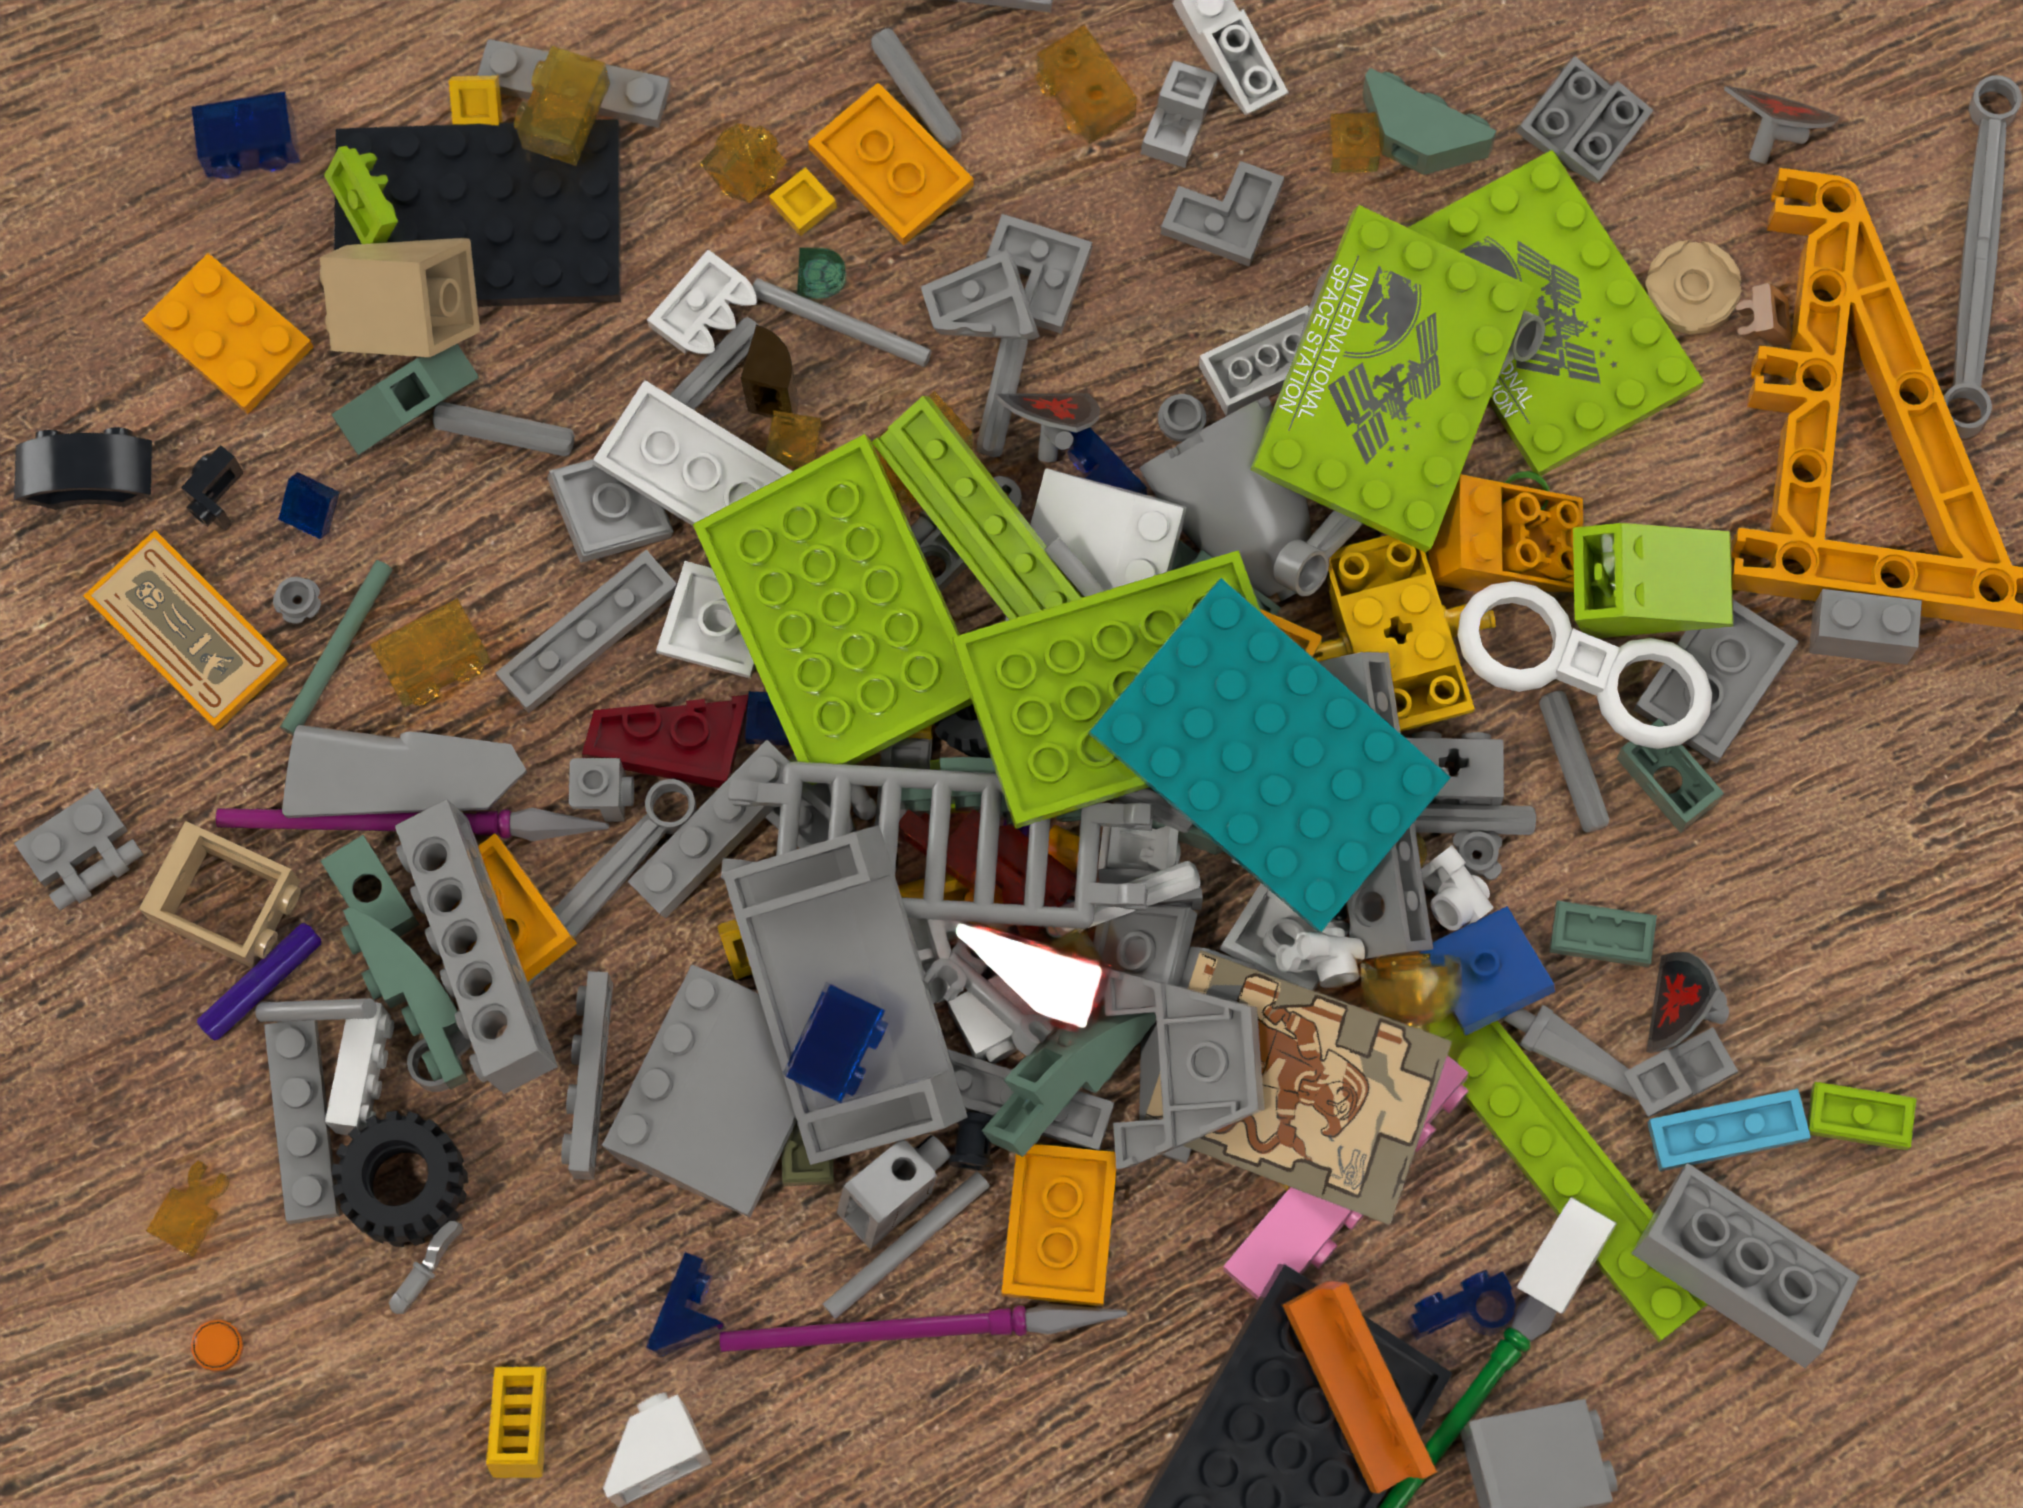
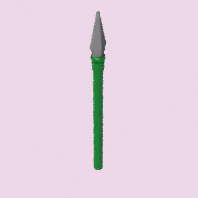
(1530, 1321)

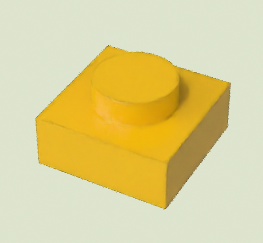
(475, 100)
(802, 201)

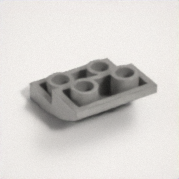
(1584, 120)

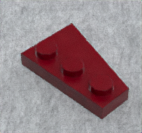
(674, 742)

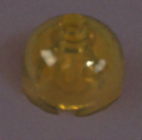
(1412, 988)

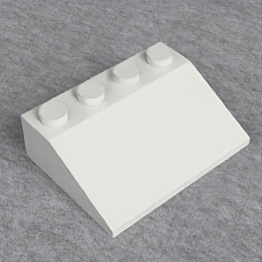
(1108, 528)

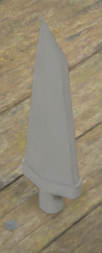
(1565, 1045)

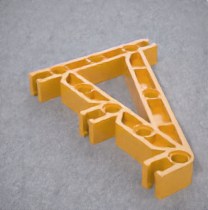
(1850, 264)

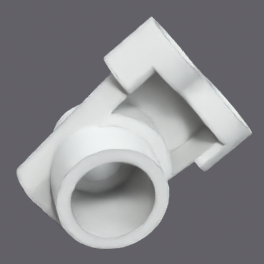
(1459, 895)
(1325, 951)

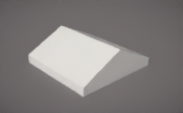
(702, 625)
(1263, 929)

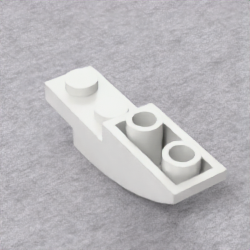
(1232, 51)

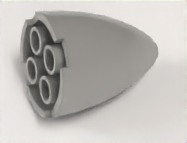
(1229, 502)

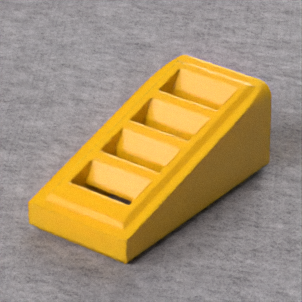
(517, 1464)

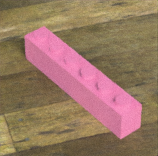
(1302, 1225)

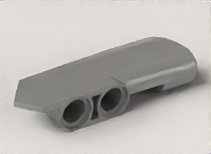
(378, 774)

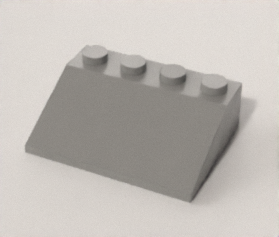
(708, 1097)

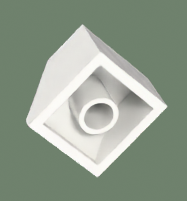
(655, 1450)

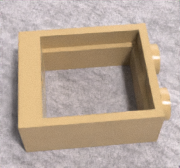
(180, 869)

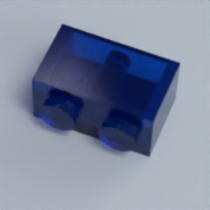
(245, 135)
(835, 1043)

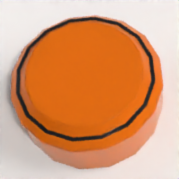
(217, 1345)

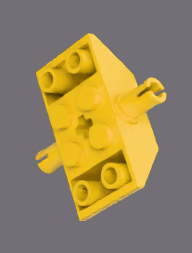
(1388, 590)

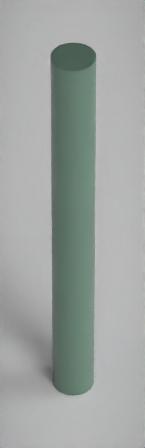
(337, 647)

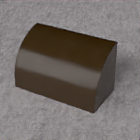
(769, 375)

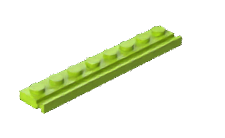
(973, 512)
(1564, 1164)

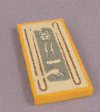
(186, 630)

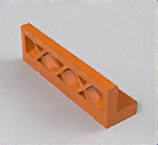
(1358, 1386)

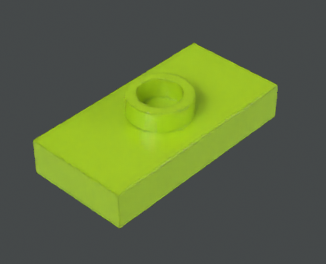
(1861, 1116)

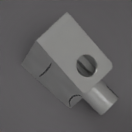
(876, 1197)

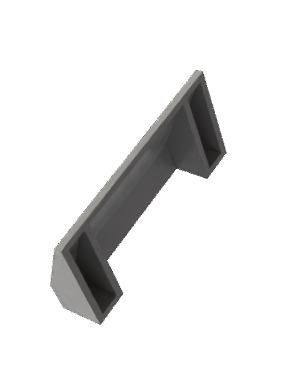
(842, 921)

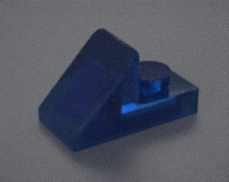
(1093, 455)
(677, 1323)

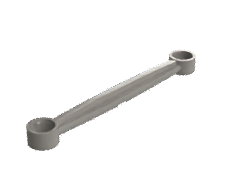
(1981, 250)
(1304, 564)
(589, 895)

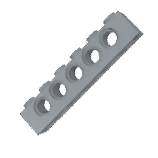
(1398, 877)
(524, 1047)

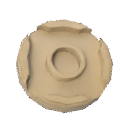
(1694, 286)

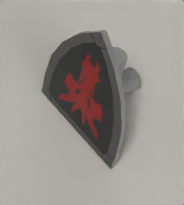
(1780, 120)
(1056, 415)
(1682, 999)

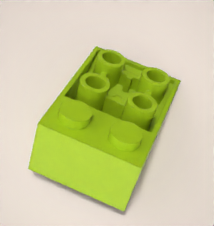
(1651, 579)

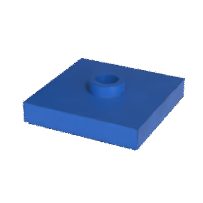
(1496, 967)

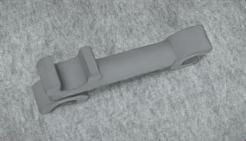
(965, 971)

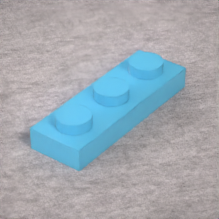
(1728, 1130)

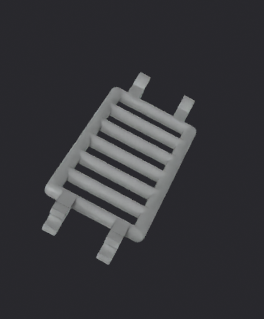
(942, 783)

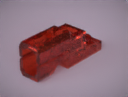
(1010, 861)

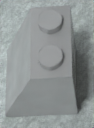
(1539, 1458)

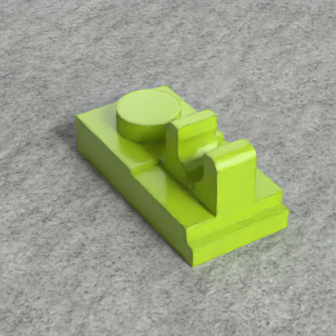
(361, 195)

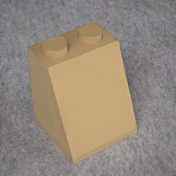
(400, 297)

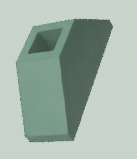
(1422, 128)
(403, 397)

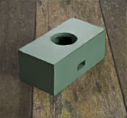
(1697, 791)
(359, 860)

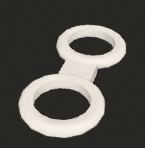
(1585, 664)

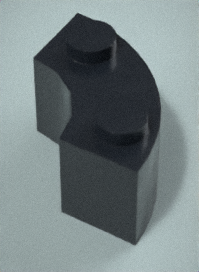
(83, 468)

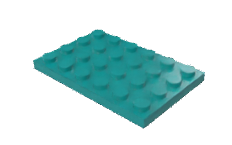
(1269, 755)

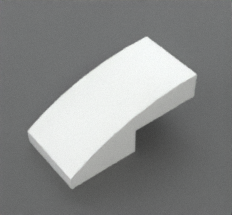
(1566, 1255)

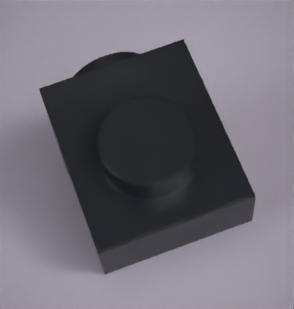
(209, 482)

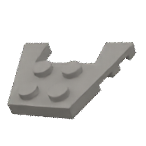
(1205, 1064)

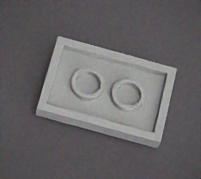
(1739, 669)

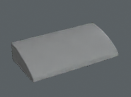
(1746, 1266)

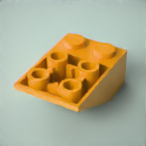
(1505, 541)

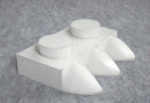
(702, 303)

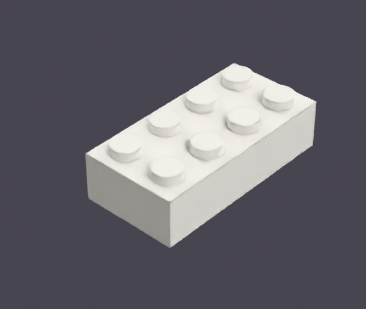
(1254, 362)
(358, 1071)

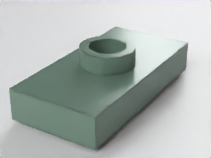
(1603, 934)

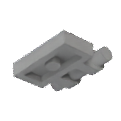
(73, 837)

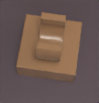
(1770, 315)

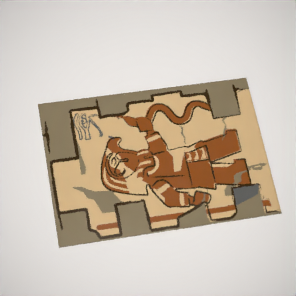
(1337, 1091)

